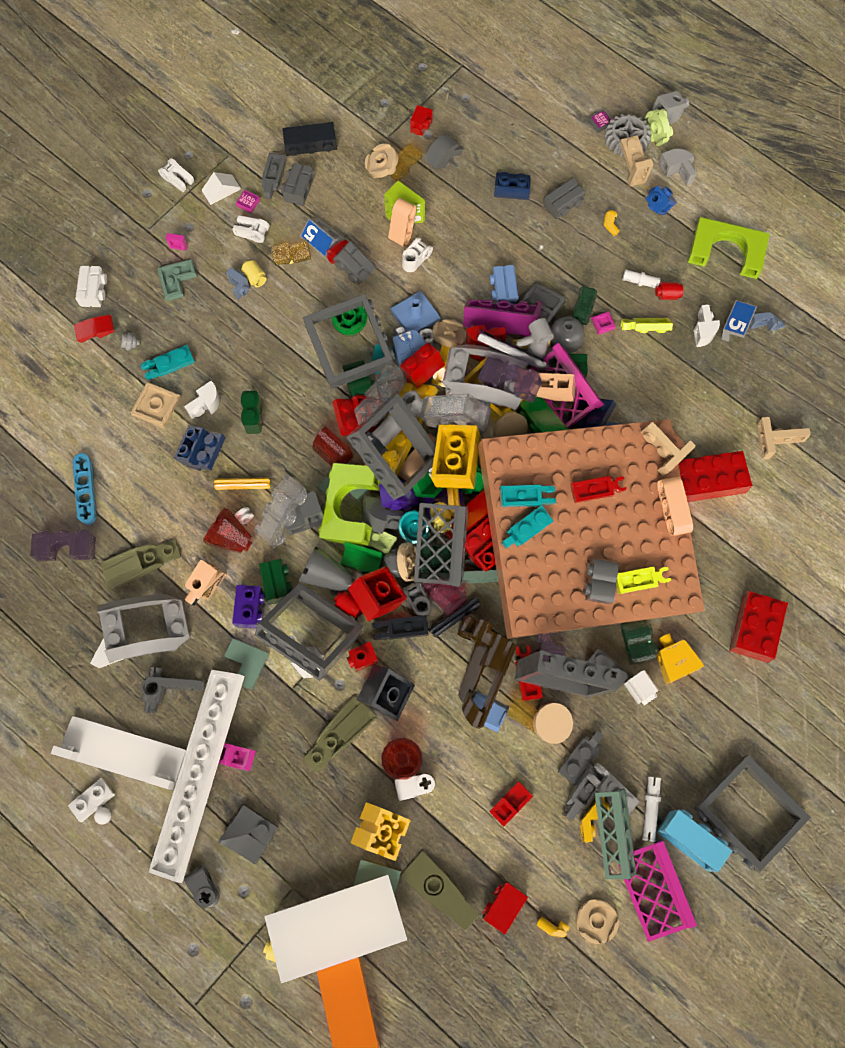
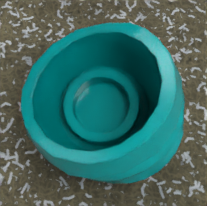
(409, 526)

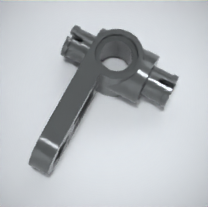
(153, 699)

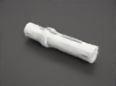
(652, 801)

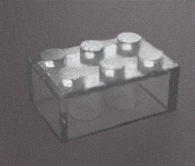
(454, 410)

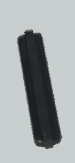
(455, 617)

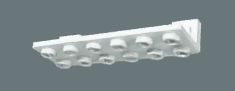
(121, 753)

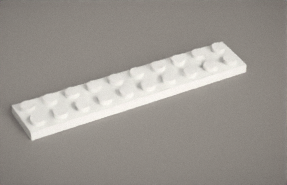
(196, 776)

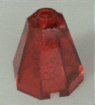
(228, 533)

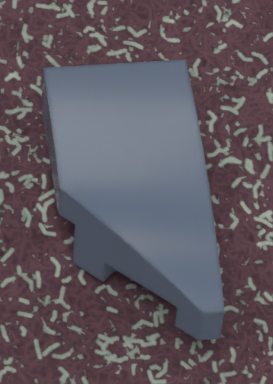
(768, 319)

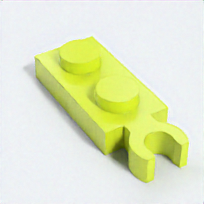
(644, 325)
(640, 579)

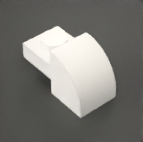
(706, 327)
(207, 399)

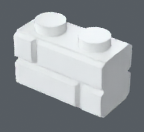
(90, 286)

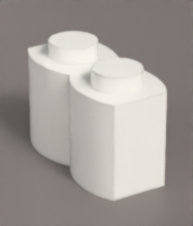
(642, 688)

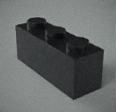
(309, 139)

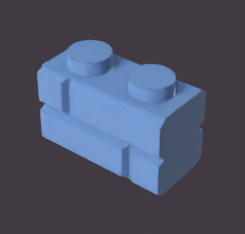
(504, 284)

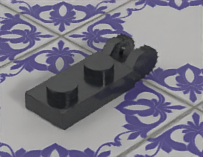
(402, 628)

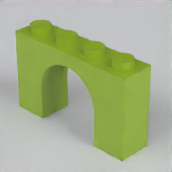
(751, 242)
(342, 481)

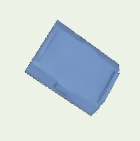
(496, 713)

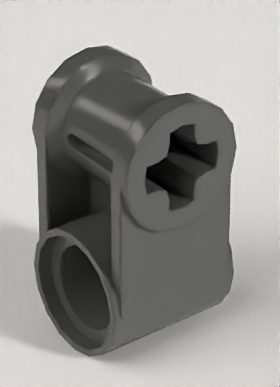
(415, 596)
(200, 884)

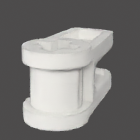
(172, 171)
(251, 228)

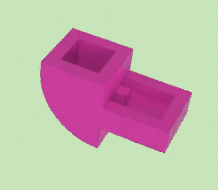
(237, 757)

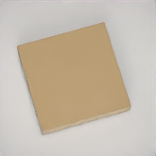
(155, 405)

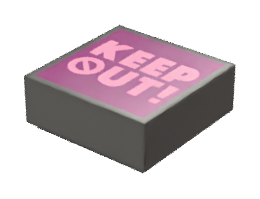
(599, 121)

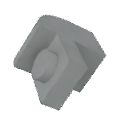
(679, 162)

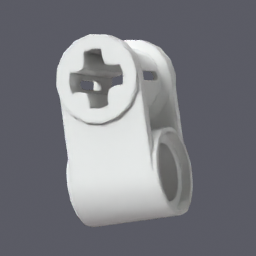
(418, 253)
(411, 788)

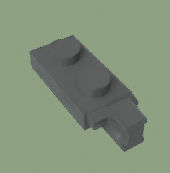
(273, 173)
(581, 758)
(582, 794)

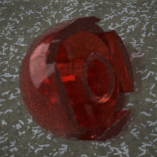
(401, 759)

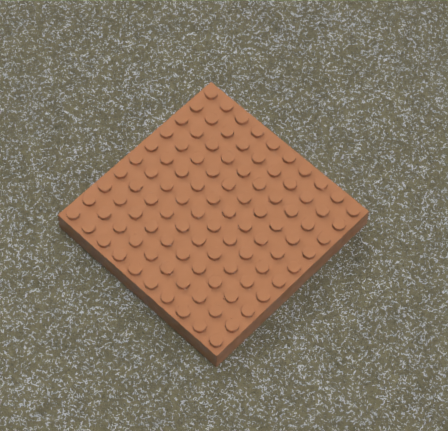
(546, 575)

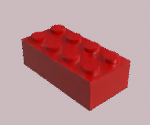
(715, 476)

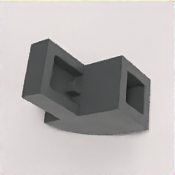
(442, 150)
(378, 517)

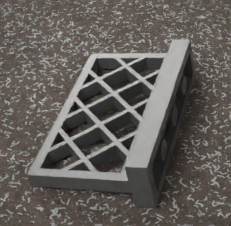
(458, 544)

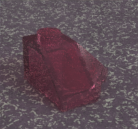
(445, 596)

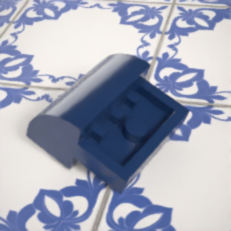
(512, 186)
(595, 418)
(199, 448)

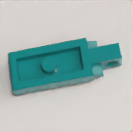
(527, 527)

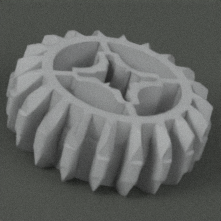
(626, 127)

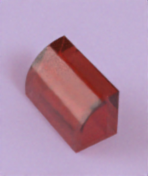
(331, 448)

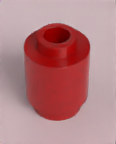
(334, 250)
(669, 290)
(347, 604)

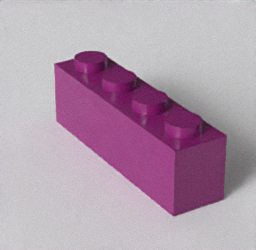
(513, 317)

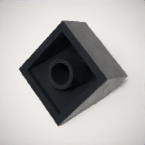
(386, 692)

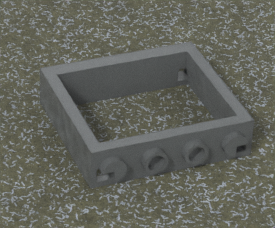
(361, 371)
(374, 460)
(296, 652)
(567, 674)
(774, 790)

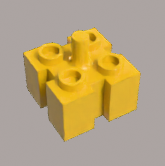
(380, 831)

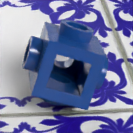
(660, 199)

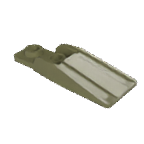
(138, 562)
(340, 733)
(439, 890)

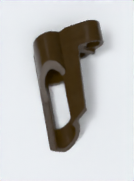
(489, 651)

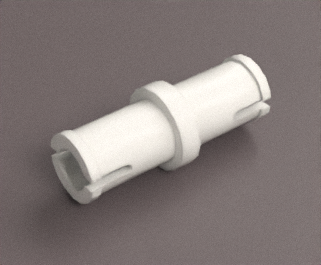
(640, 278)

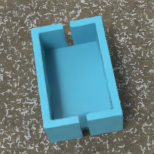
(694, 840)

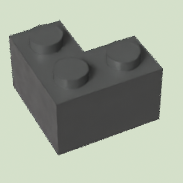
(308, 515)

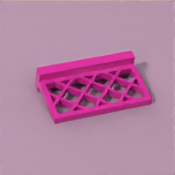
(582, 385)
(674, 887)

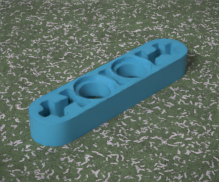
(83, 489)

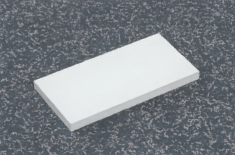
(335, 928)

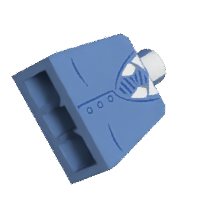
(406, 344)

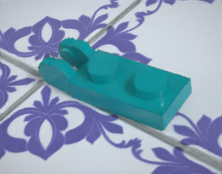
(168, 362)
(525, 495)

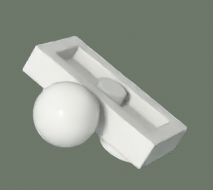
(92, 801)

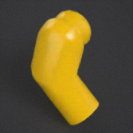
(608, 223)
(551, 929)

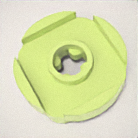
(659, 126)

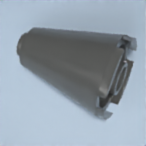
(326, 572)

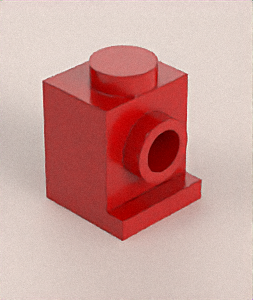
(421, 120)
(369, 659)

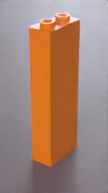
(348, 1006)

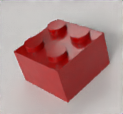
(377, 593)

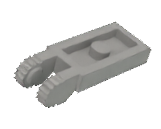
(610, 783)

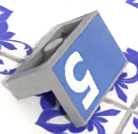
(320, 235)
(738, 320)

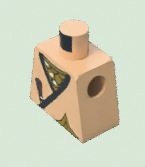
(203, 581)

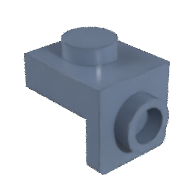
(238, 279)

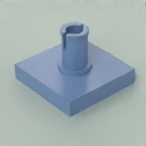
(415, 313)

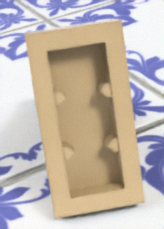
(636, 161)
(770, 437)
(665, 447)

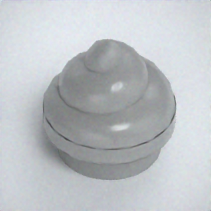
(129, 341)

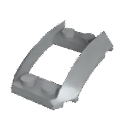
(456, 369)
(114, 631)

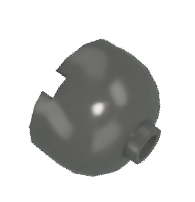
(568, 333)

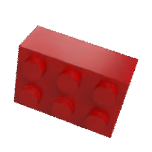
(758, 627)

